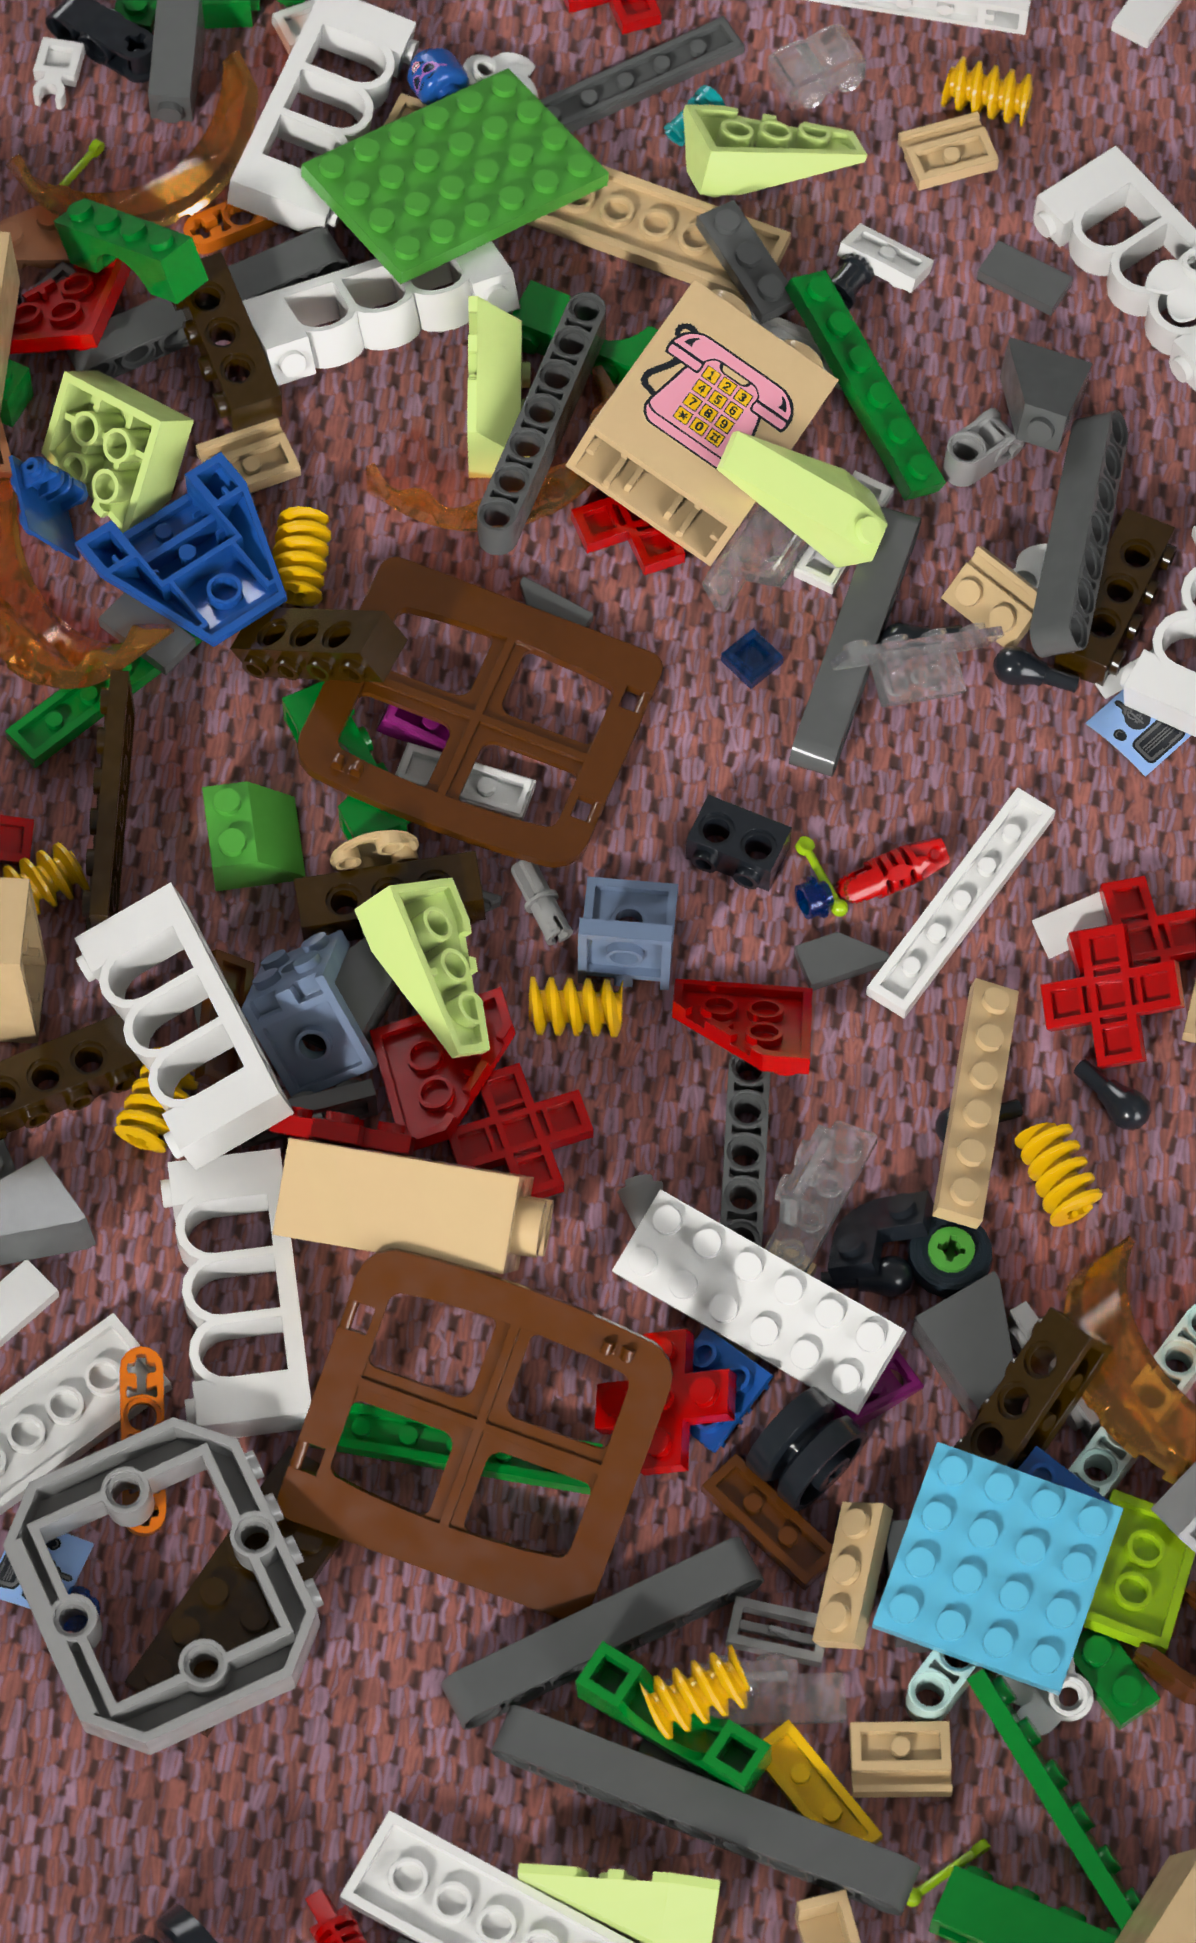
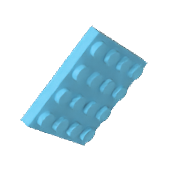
(997, 1568)

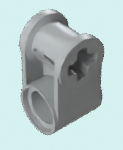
(986, 446)

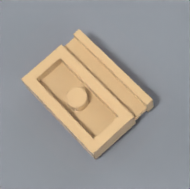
(948, 151)
(257, 453)
(993, 595)
(900, 1759)

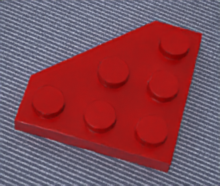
(68, 312)
(753, 1021)
(425, 1083)

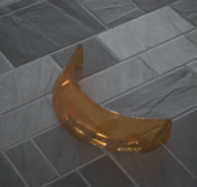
(191, 182)
(557, 491)
(36, 639)
(1131, 1389)

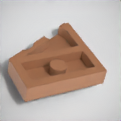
(35, 238)

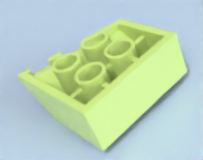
(493, 383)
(116, 445)

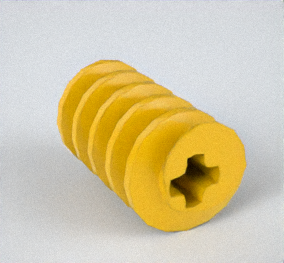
(988, 90)
(301, 553)
(50, 875)
(575, 1007)
(143, 1118)
(1057, 1172)
(697, 1693)

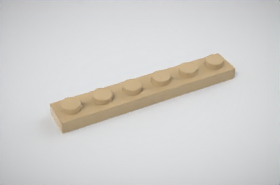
(975, 1104)

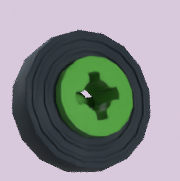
(945, 1271)

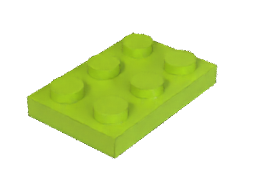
(1140, 1578)

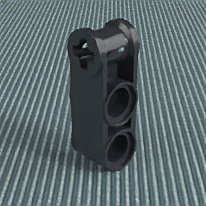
(106, 37)

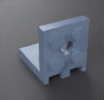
(623, 947)
(299, 997)

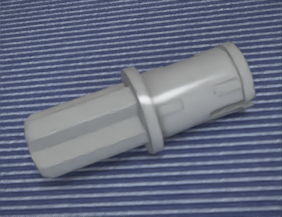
(541, 902)

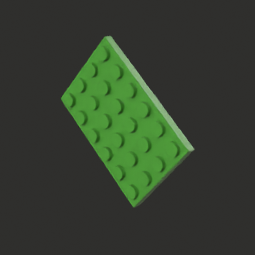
(454, 175)

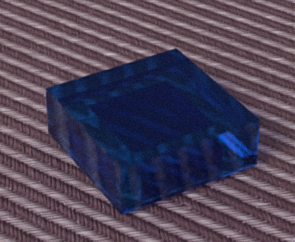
(752, 658)

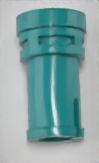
(703, 96)

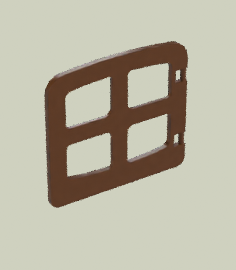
(480, 720)
(478, 1428)

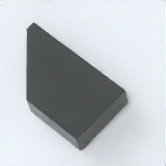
(552, 603)
(836, 959)

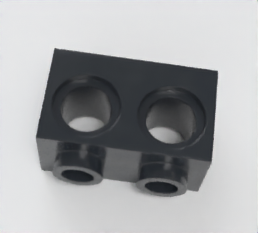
(744, 834)

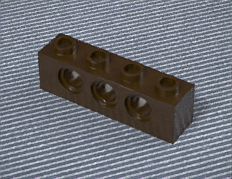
(245, 401)
(1137, 541)
(320, 645)
(326, 893)
(61, 1061)
(1050, 1394)

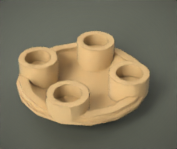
(375, 850)

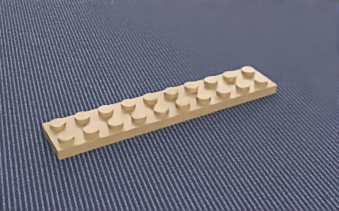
(641, 224)

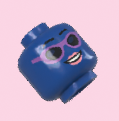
(436, 75)

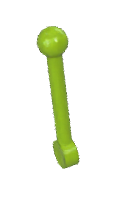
(94, 150)
(805, 847)
(975, 1852)

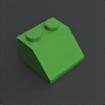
(252, 835)

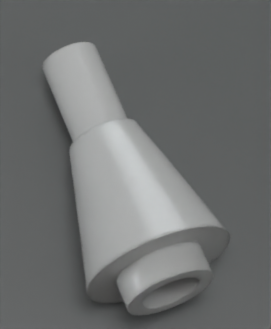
(639, 1195)

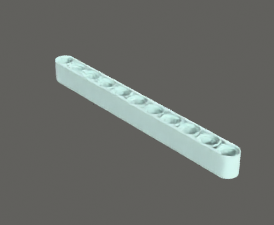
(1100, 1452)

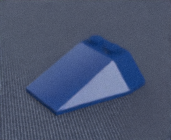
(196, 558)

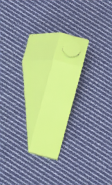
(746, 154)
(809, 497)
(422, 945)
(654, 1911)

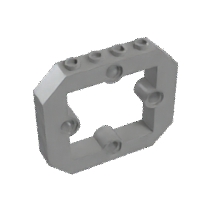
(88, 1492)

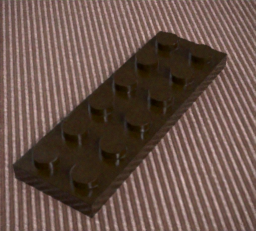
(112, 790)
(227, 1598)

